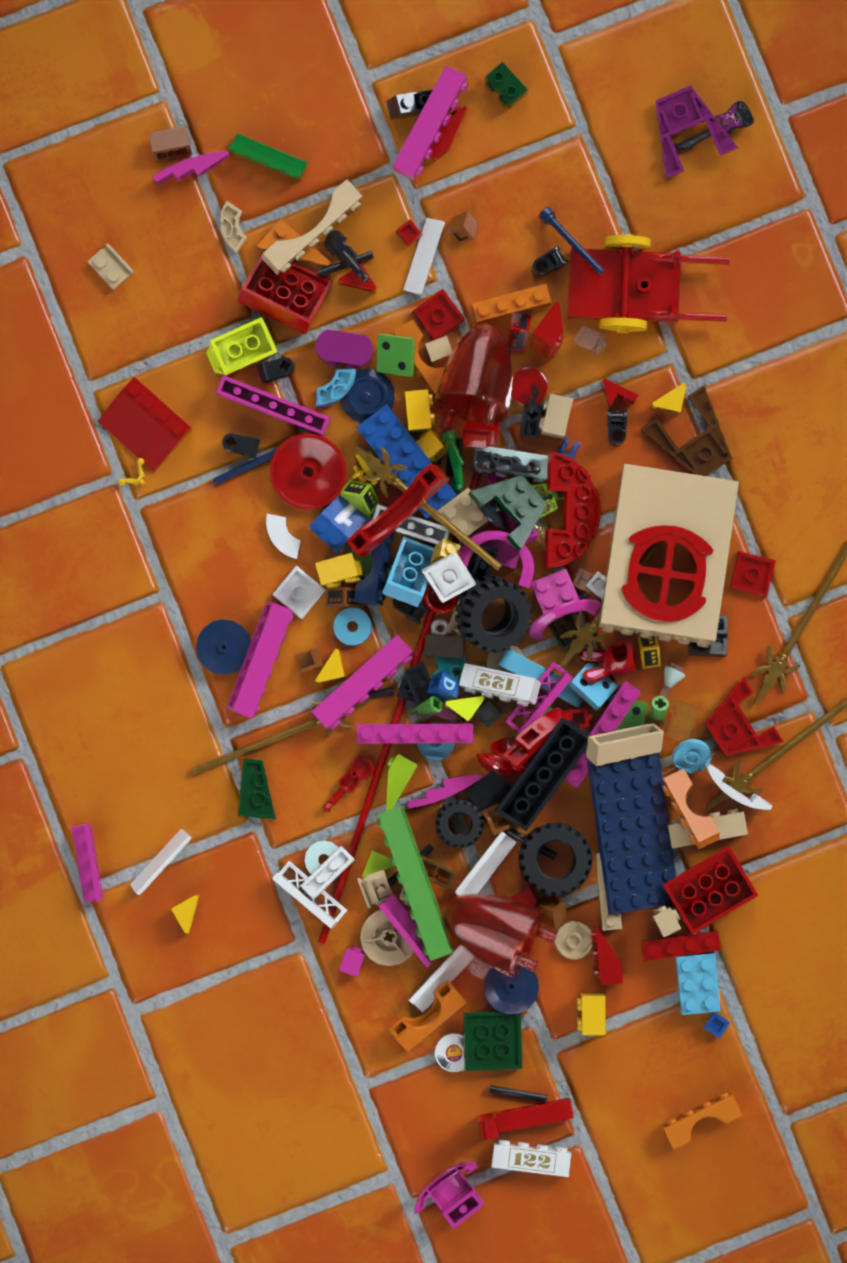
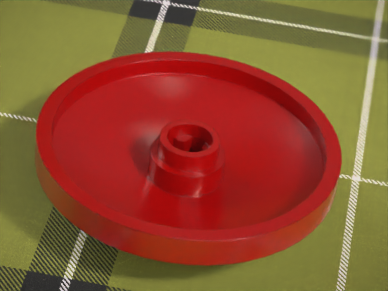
(308, 471)

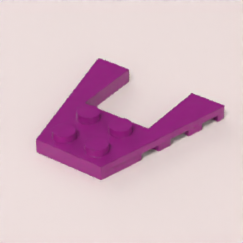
(683, 111)

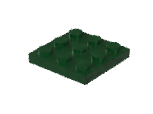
(492, 1041)

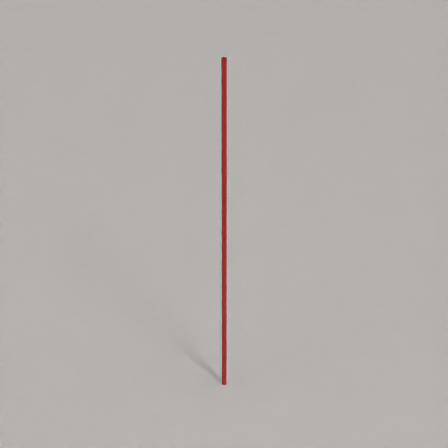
(382, 758)

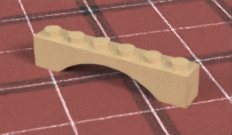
(284, 252)

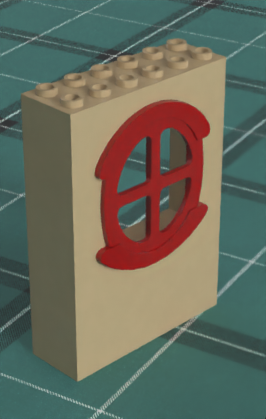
(677, 510)

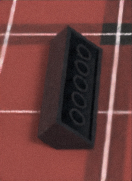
(544, 773)

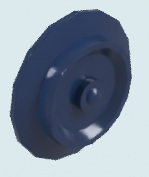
(368, 395)
(222, 646)
(509, 994)

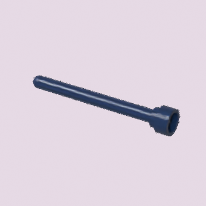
(548, 216)
(244, 467)

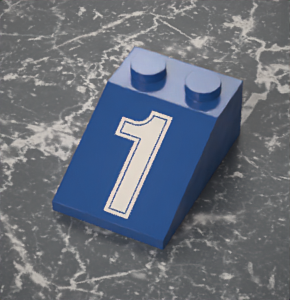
(338, 523)

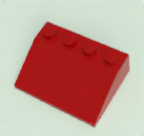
(286, 297)
(144, 424)
(710, 890)

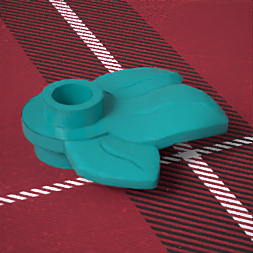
(448, 666)

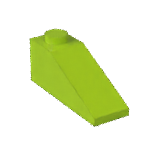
(398, 776)

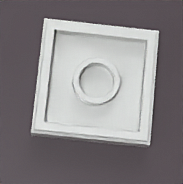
(449, 577)
(299, 592)

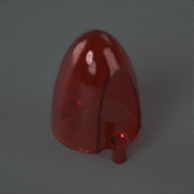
(477, 378)
(496, 930)

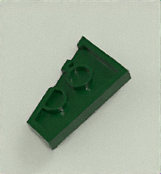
(254, 791)

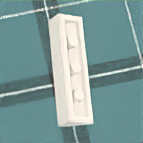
(424, 256)
(160, 861)

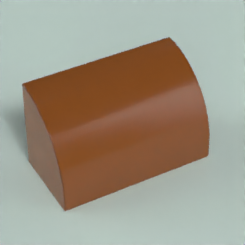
(170, 144)

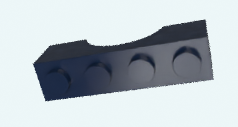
(370, 589)

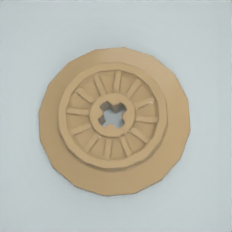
(382, 950)

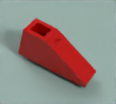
(448, 133)
(609, 966)

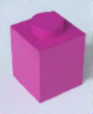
(352, 961)

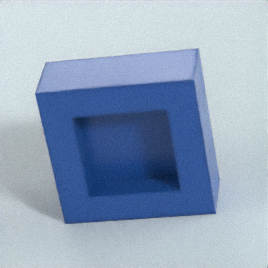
(716, 1024)

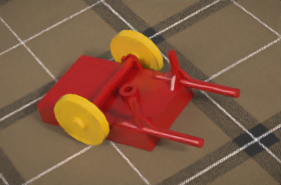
(617, 294)

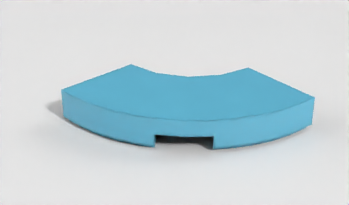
(336, 388)

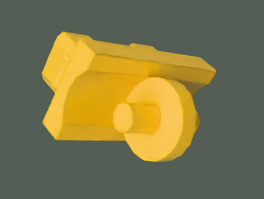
(365, 470)

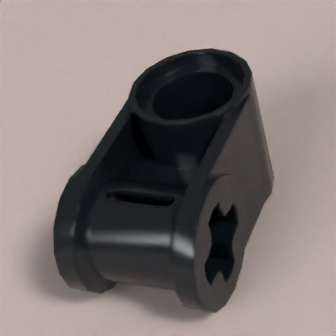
(552, 260)
(272, 370)
(616, 423)
(244, 446)
(410, 611)

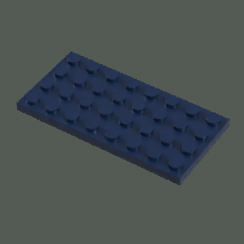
(632, 832)

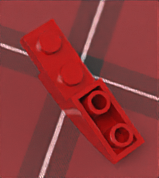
(533, 737)

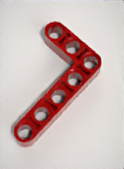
(522, 1117)

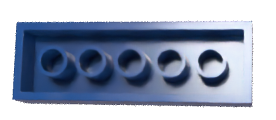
(386, 431)

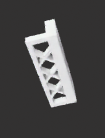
(486, 865)
(305, 900)
(447, 970)

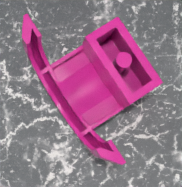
(506, 555)
(557, 598)
(452, 1194)

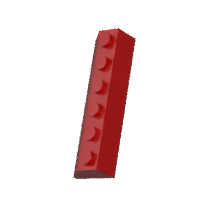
(548, 335)

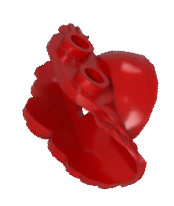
(496, 761)

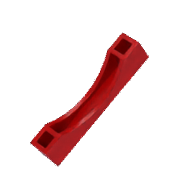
(378, 529)

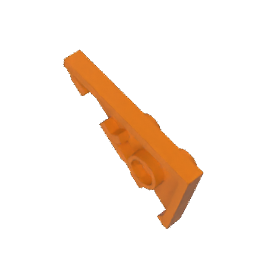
(282, 232)

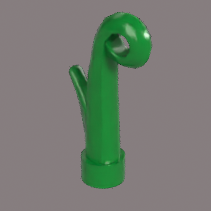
(450, 440)

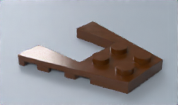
(704, 452)

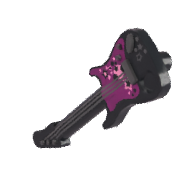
(736, 117)

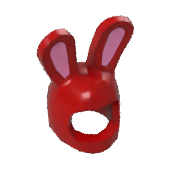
(616, 660)

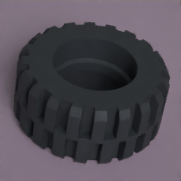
(509, 629)
(581, 859)

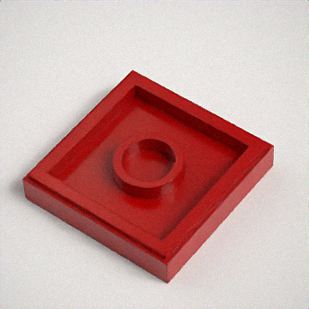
(438, 315)
(752, 574)

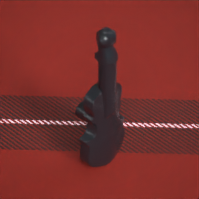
(336, 244)
(485, 463)

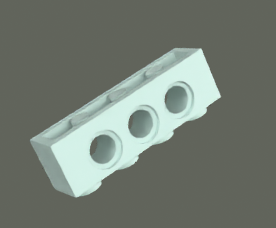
(521, 458)

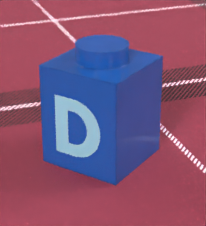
(444, 687)

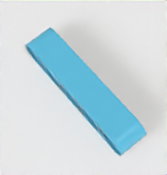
(523, 666)

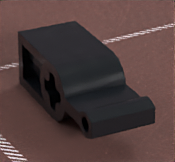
(526, 428)

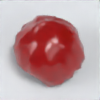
(434, 603)

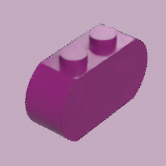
(344, 349)

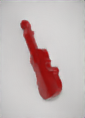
(360, 770)

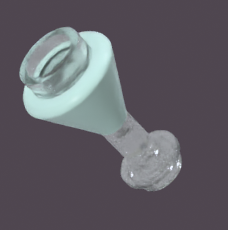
(672, 675)

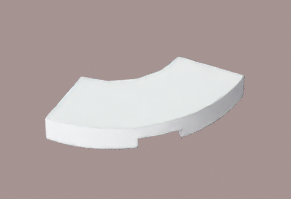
(281, 537)

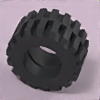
(469, 838)

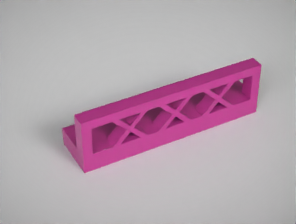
(547, 699)
(87, 863)
(405, 925)

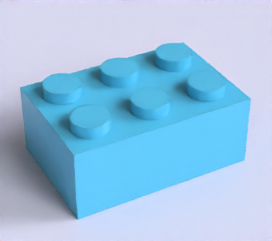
(406, 577)
(697, 983)

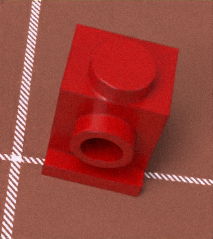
(586, 716)

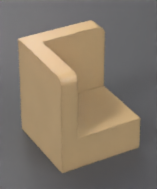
(438, 349)

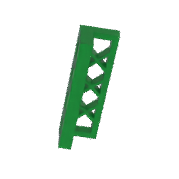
(268, 156)

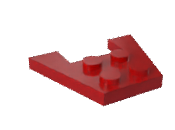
(731, 727)

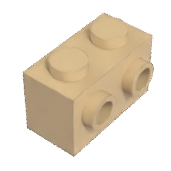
(666, 920)

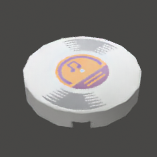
(450, 1052)

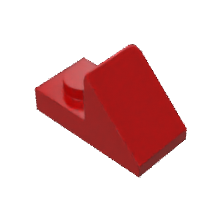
(612, 390)

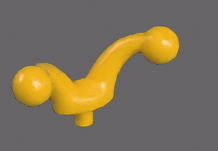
(140, 479)

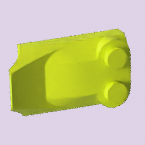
(241, 347)

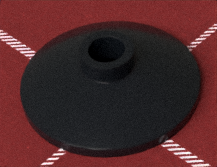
(493, 514)

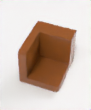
(463, 228)
(309, 660)
(506, 707)
(494, 821)
(554, 912)

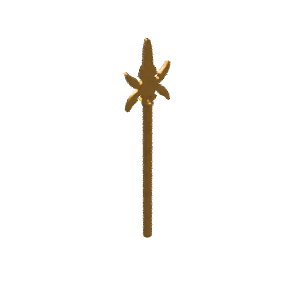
(385, 473)
(585, 635)
(776, 668)
(270, 740)
(740, 783)

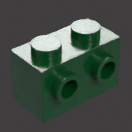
(505, 85)

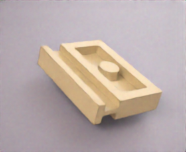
(110, 266)
(375, 888)

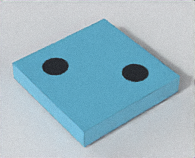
(593, 692)

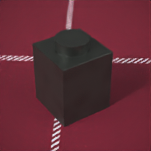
(487, 714)

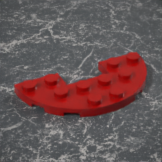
(580, 510)

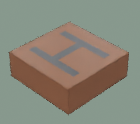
(582, 579)

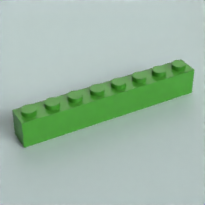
(416, 883)

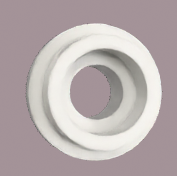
(439, 622)

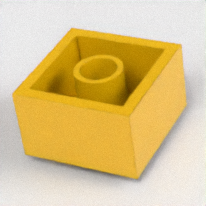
(418, 411)
(340, 569)
(592, 1014)

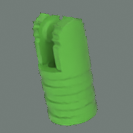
(427, 709)
(658, 709)

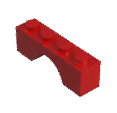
(680, 945)

